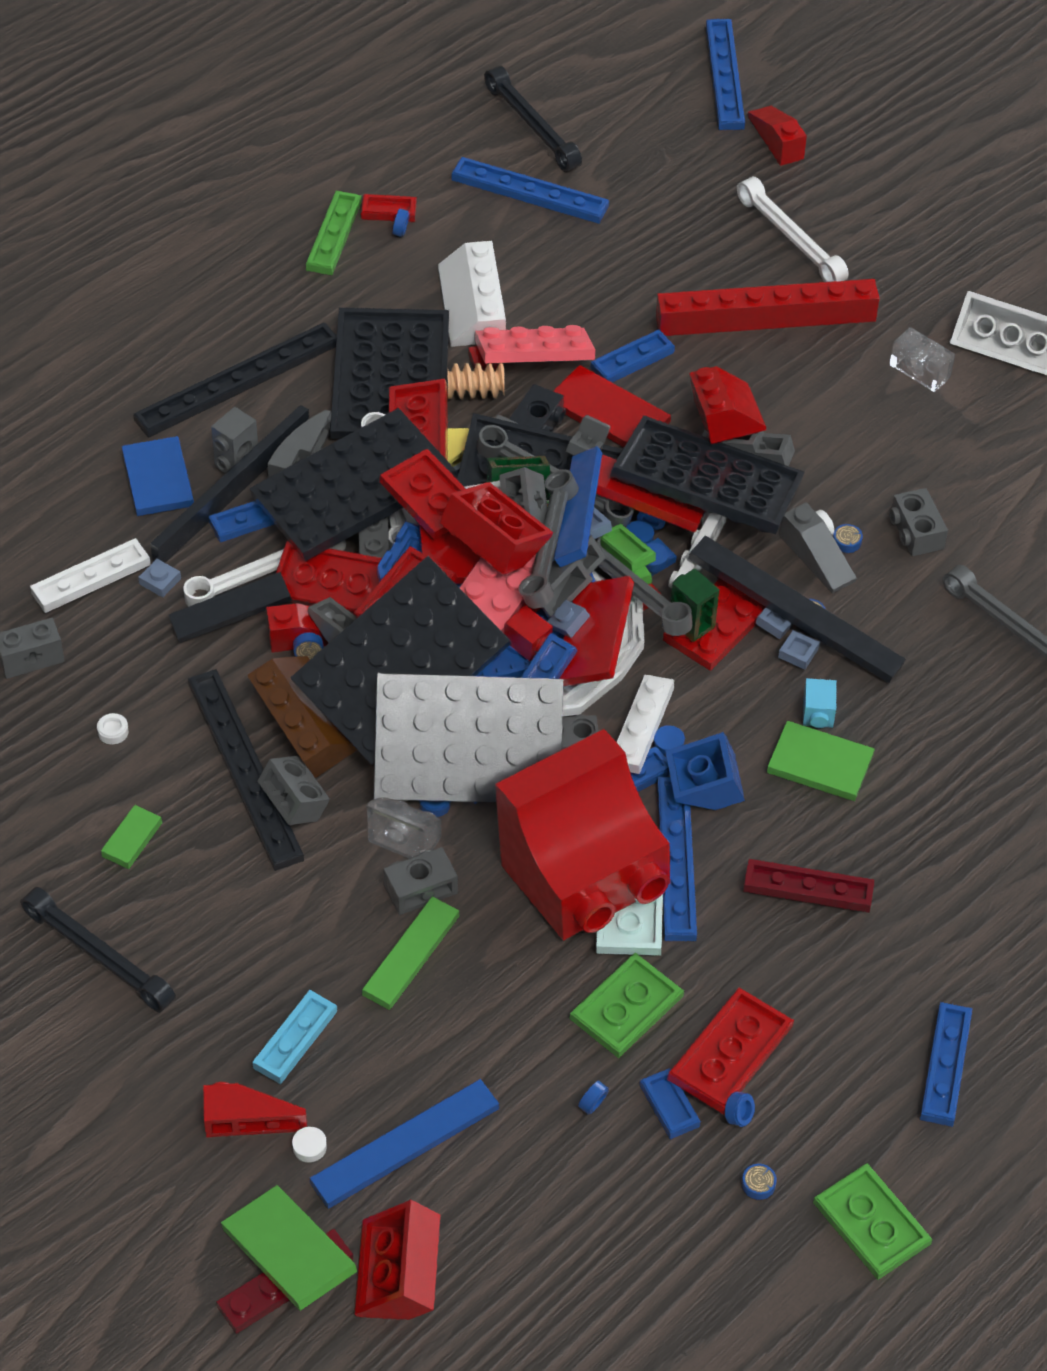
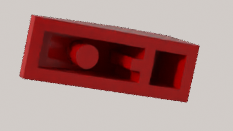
(780, 133)
(288, 622)
(245, 1111)

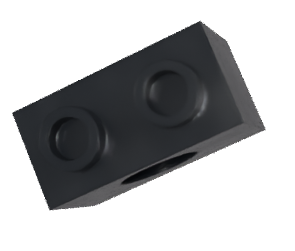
(540, 409)

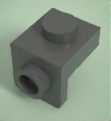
(589, 435)

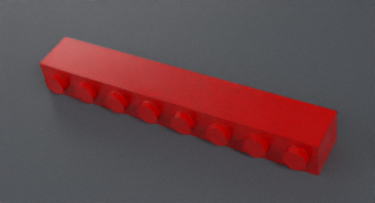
(767, 307)

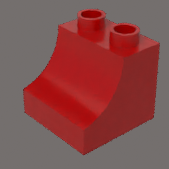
(581, 836)

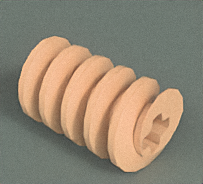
(475, 380)

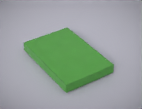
(820, 760)
(626, 1005)
(872, 1221)

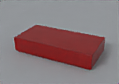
(386, 207)

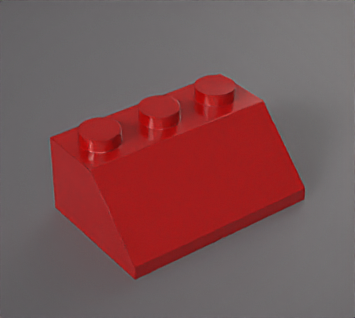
(725, 404)
(494, 527)
(398, 1263)

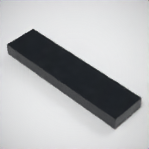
(229, 607)

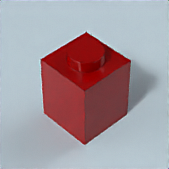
(527, 632)

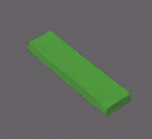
(333, 233)
(410, 953)

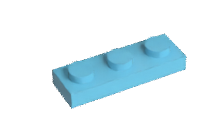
(294, 1037)

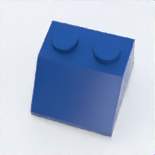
(705, 773)

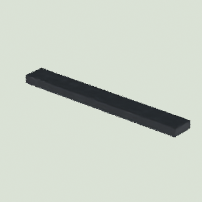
(235, 380)
(225, 489)
(797, 609)
(244, 769)

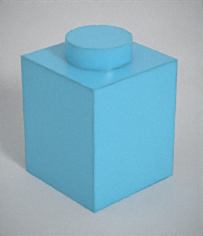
(819, 703)

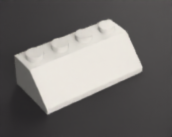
(471, 292)
(1002, 332)

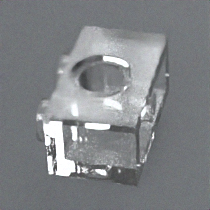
(922, 359)

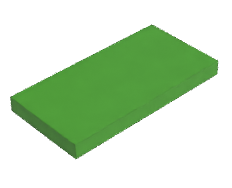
(289, 1247)

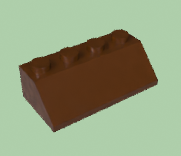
(303, 723)

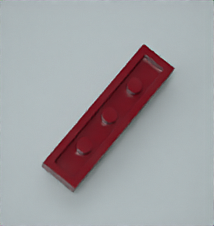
(809, 885)
(260, 1296)

